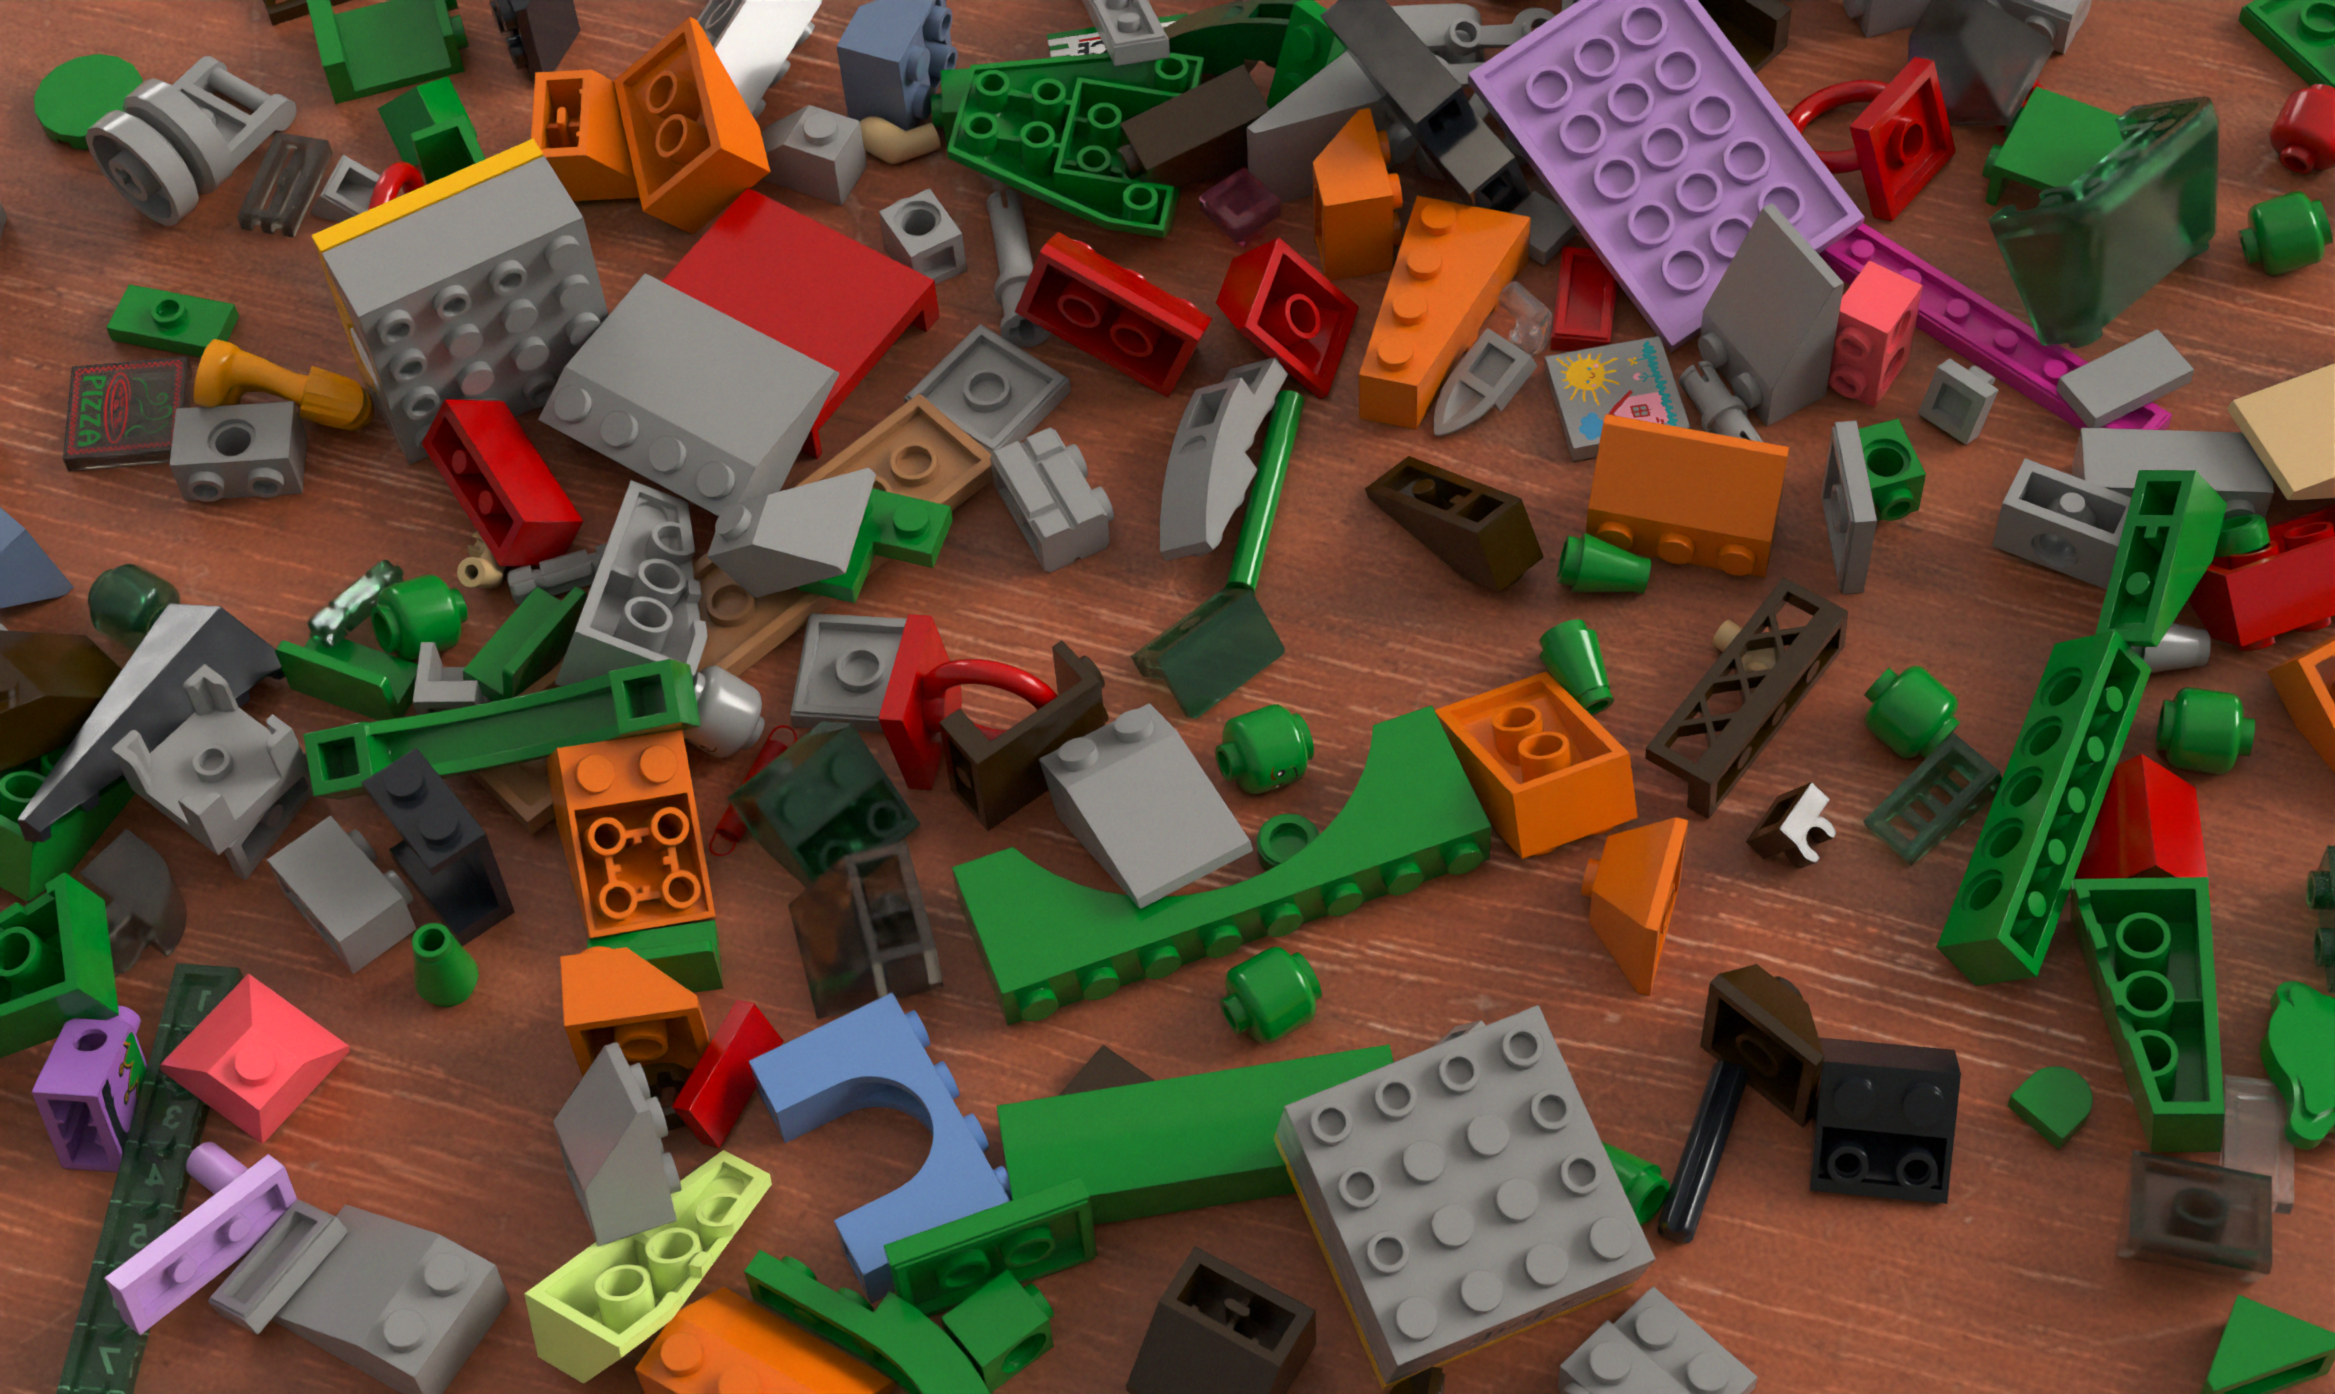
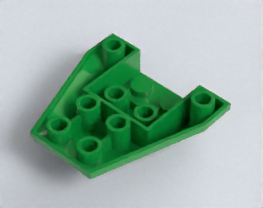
(1057, 132)

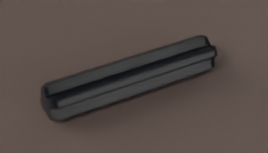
(1702, 1152)

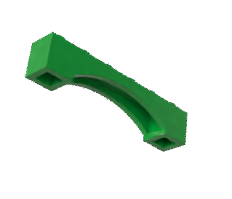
(507, 731)

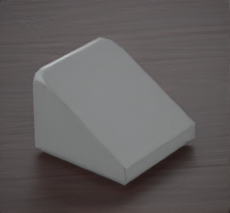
(346, 191)

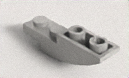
(1209, 460)

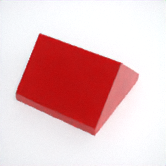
(2145, 827)

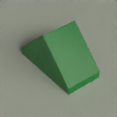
(2267, 1351)

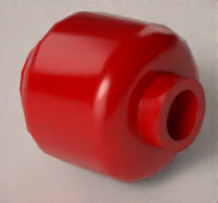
(2306, 130)

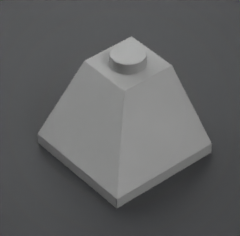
(792, 534)

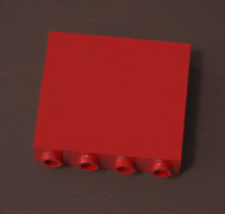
(806, 290)

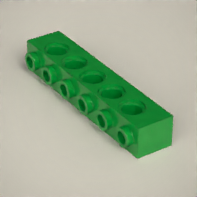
(2044, 810)

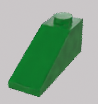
(2161, 553)

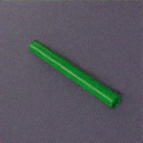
(1265, 491)

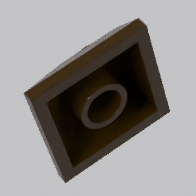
(1770, 1033)

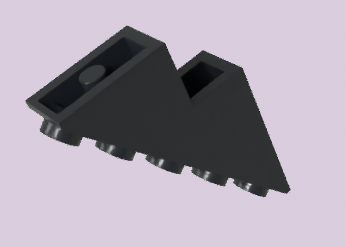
(1429, 103)

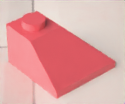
(255, 1058)

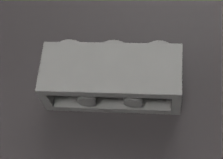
(2222, 458)

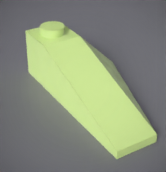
(634, 1286)

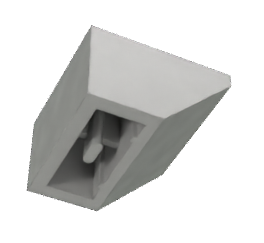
(615, 1150)

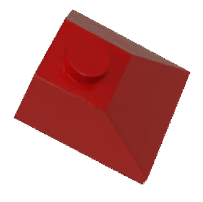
(1289, 312)

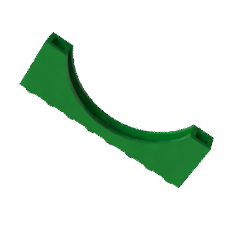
(1068, 943)

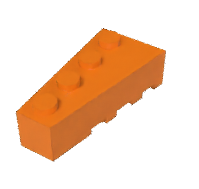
(1435, 302)

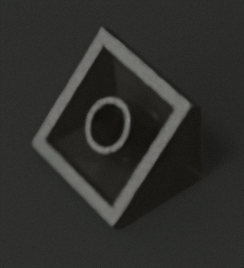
(2197, 1217)

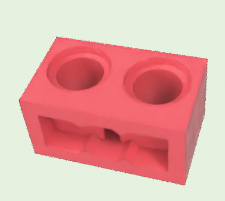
(1873, 333)

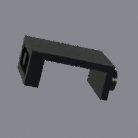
(442, 847)

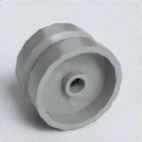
(160, 151)

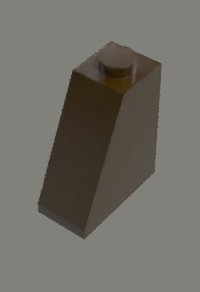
(1193, 133)

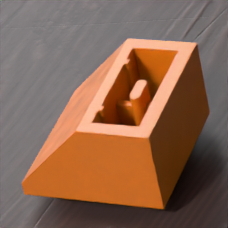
(583, 134)
(1356, 202)

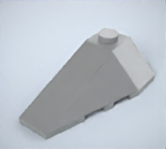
(642, 593)

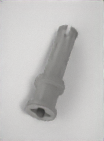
(1014, 268)

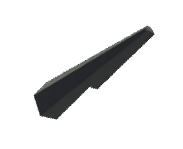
(150, 700)

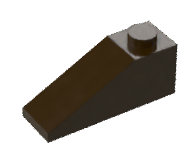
(1462, 521)

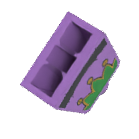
(92, 1090)

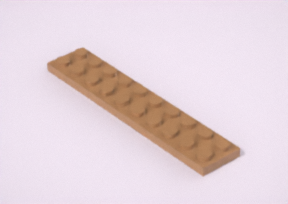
(911, 453)

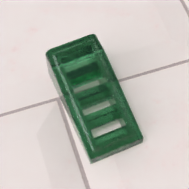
(1934, 770)

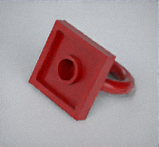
(1896, 139)
(928, 689)

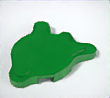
(2301, 1060)

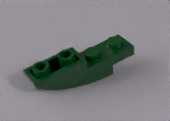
(1233, 34)

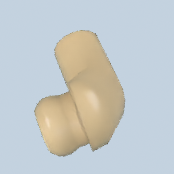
(895, 144)

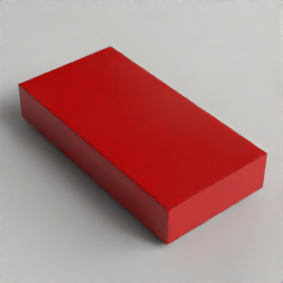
(1583, 302)
(723, 1075)

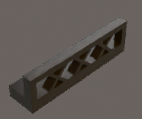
(1765, 710)

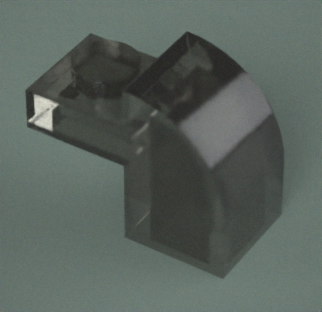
(139, 899)

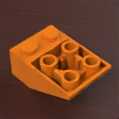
(631, 833)

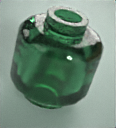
(128, 603)

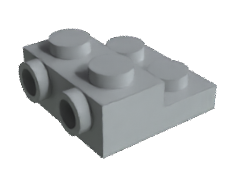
(1653, 1352)

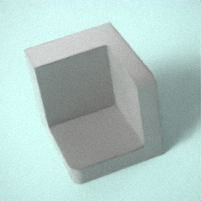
(442, 687)

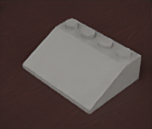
(690, 397)

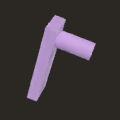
(207, 1239)

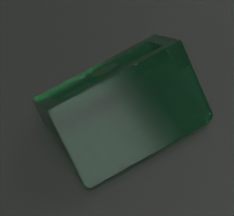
(1211, 650)

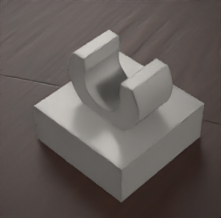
(1959, 400)

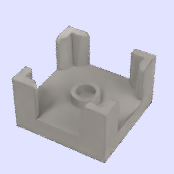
(216, 766)

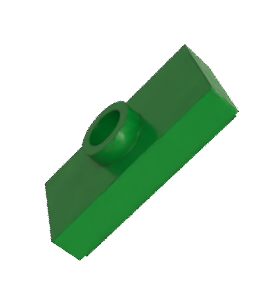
(170, 320)

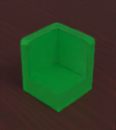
(420, 109)

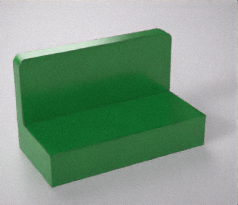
(526, 644)
(350, 677)
(682, 952)

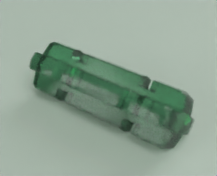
(352, 604)

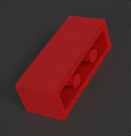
(501, 482)

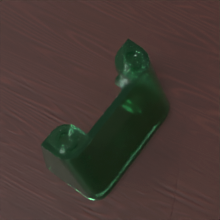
(2118, 224)

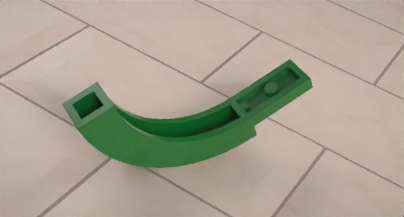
(892, 1339)

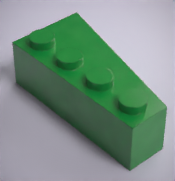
(54, 965)
(2157, 991)

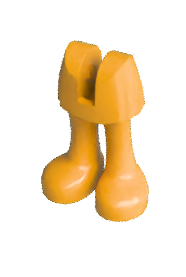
(323, 396)

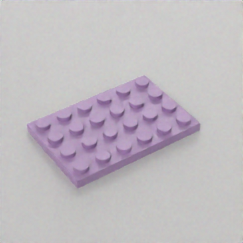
(1658, 148)

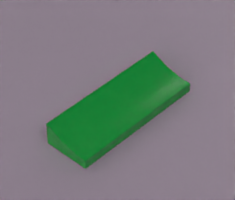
(1170, 1139)

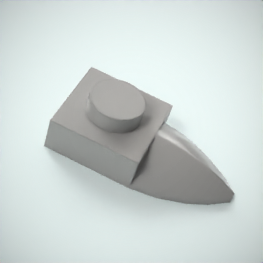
(1482, 380)

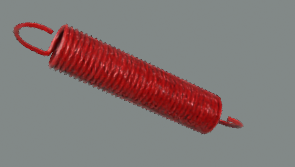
(731, 824)

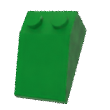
(30, 865)

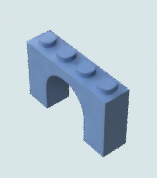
(881, 1061)

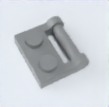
(240, 131)

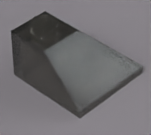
(1981, 59)

